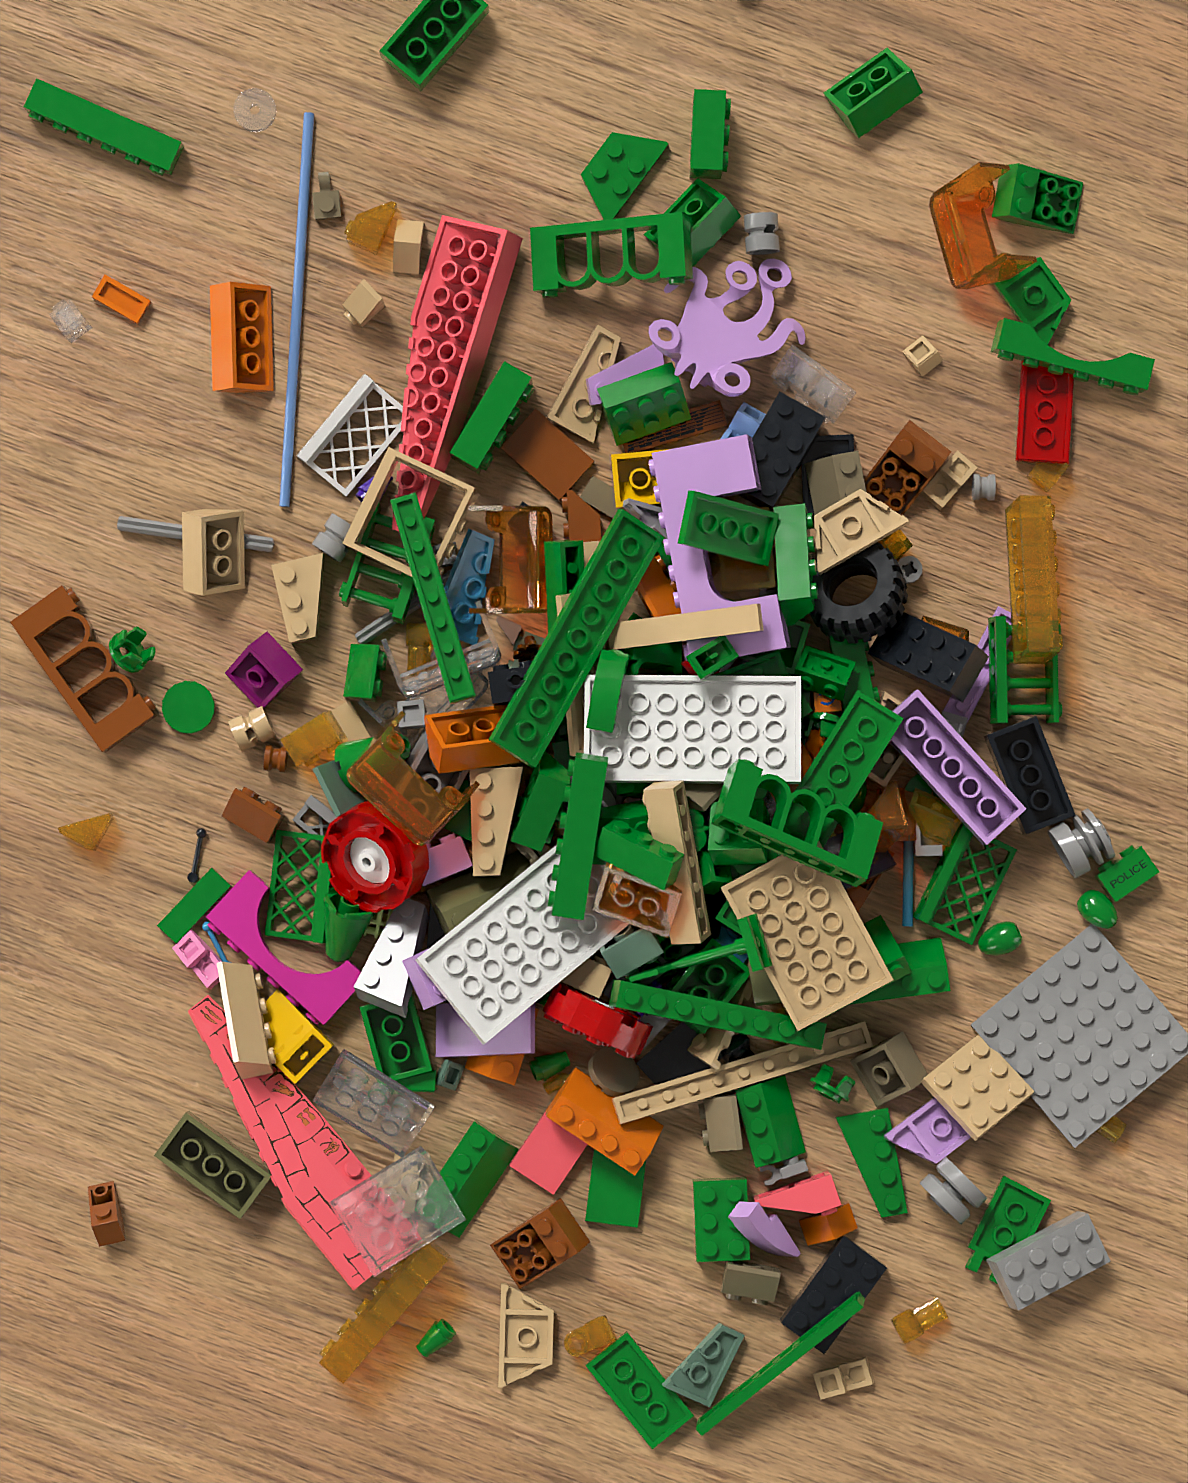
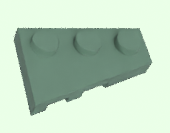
(706, 1365)

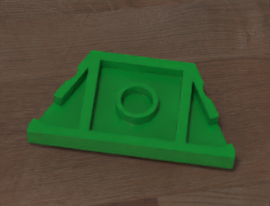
(619, 170)
(1036, 298)

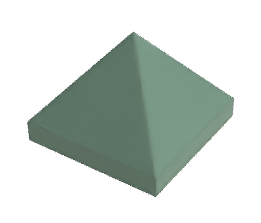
(449, 1074)

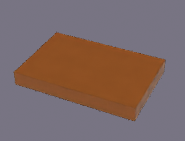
(547, 454)

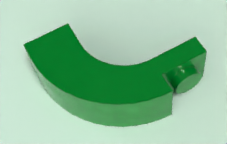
(607, 690)

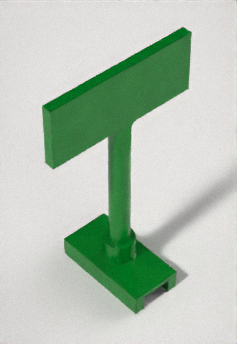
(750, 943)

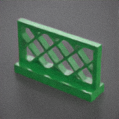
(942, 878)
(322, 888)

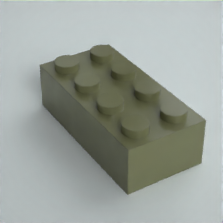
(214, 1164)

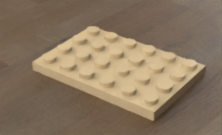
(812, 936)

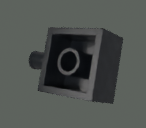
(506, 681)

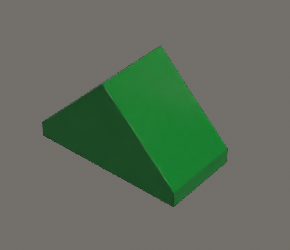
(712, 657)

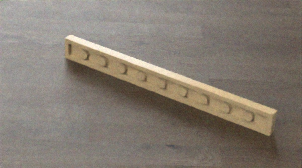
(739, 1074)

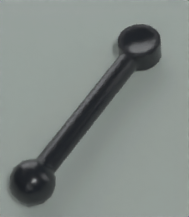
(193, 876)

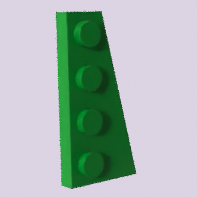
(875, 1158)

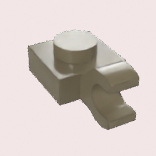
(326, 202)

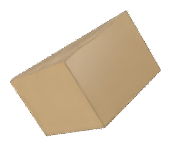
(407, 247)

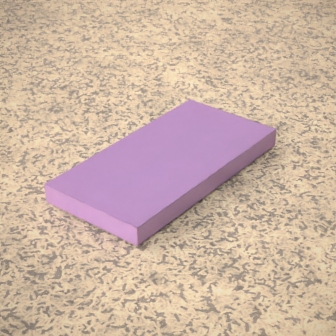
(458, 1040)

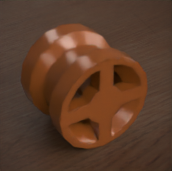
(275, 758)

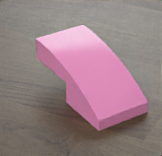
(199, 957)

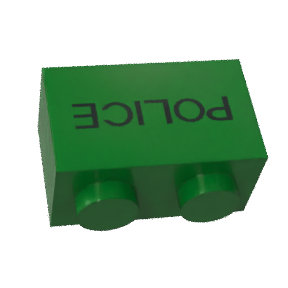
(1126, 873)

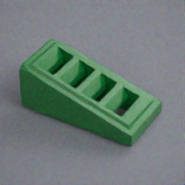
(420, 1083)

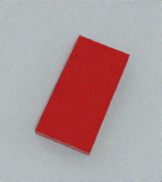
(1044, 416)

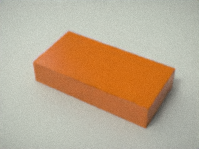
(121, 299)

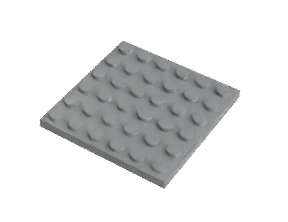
(1084, 1035)

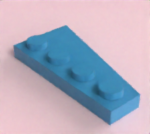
(467, 583)

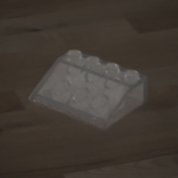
(373, 1103)
(397, 1211)

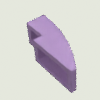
(763, 1229)

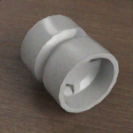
(761, 232)
(331, 540)

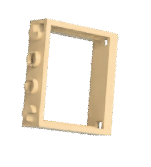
(373, 497)

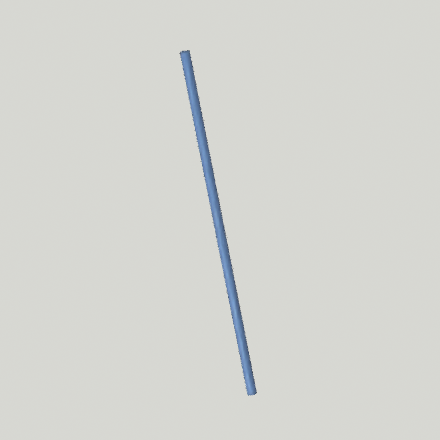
(296, 312)

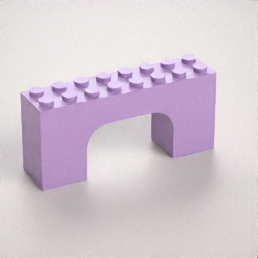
(719, 470)

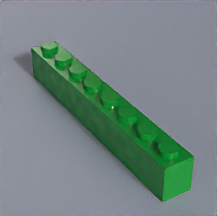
(714, 1014)

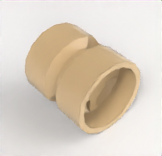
(261, 727)

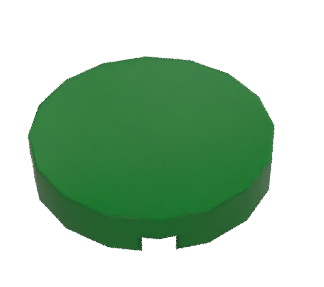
(188, 707)

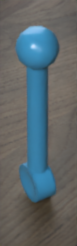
(206, 928)

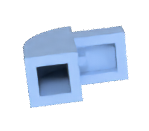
(744, 422)

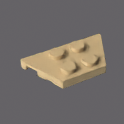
(852, 527)
(524, 1335)

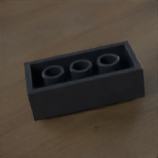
(781, 447)
(930, 656)
(1030, 774)
(839, 1276)

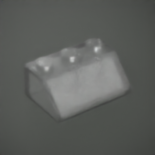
(812, 384)

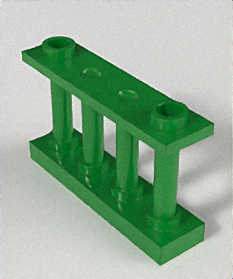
(397, 606)
(1001, 682)

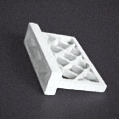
(337, 419)

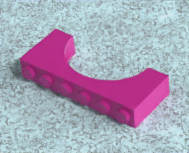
(239, 920)

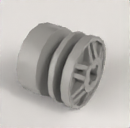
(1079, 844)

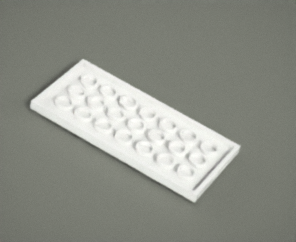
(699, 728)
(514, 949)

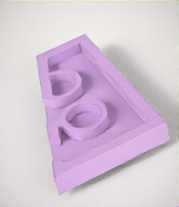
(634, 364)

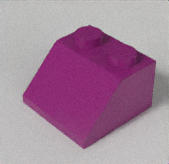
(263, 670)

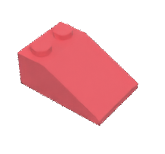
(807, 1195)

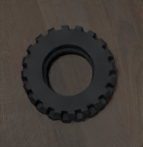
(874, 613)

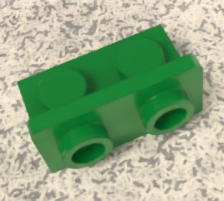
(824, 673)

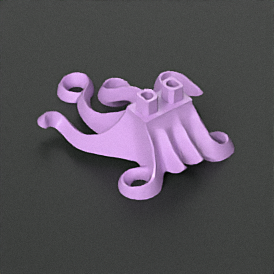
(714, 345)

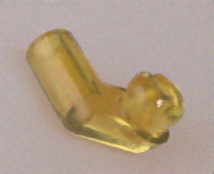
(555, 1083)

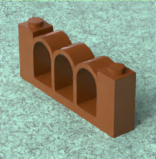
(43, 617)

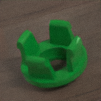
(137, 655)
(821, 720)
(822, 1086)

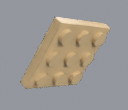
(977, 1087)

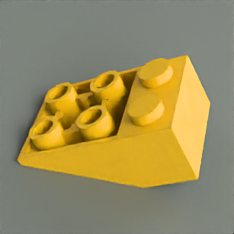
(294, 1037)

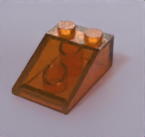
(636, 901)

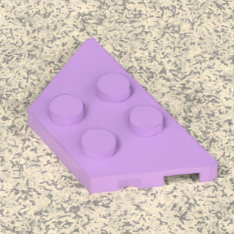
(929, 1132)

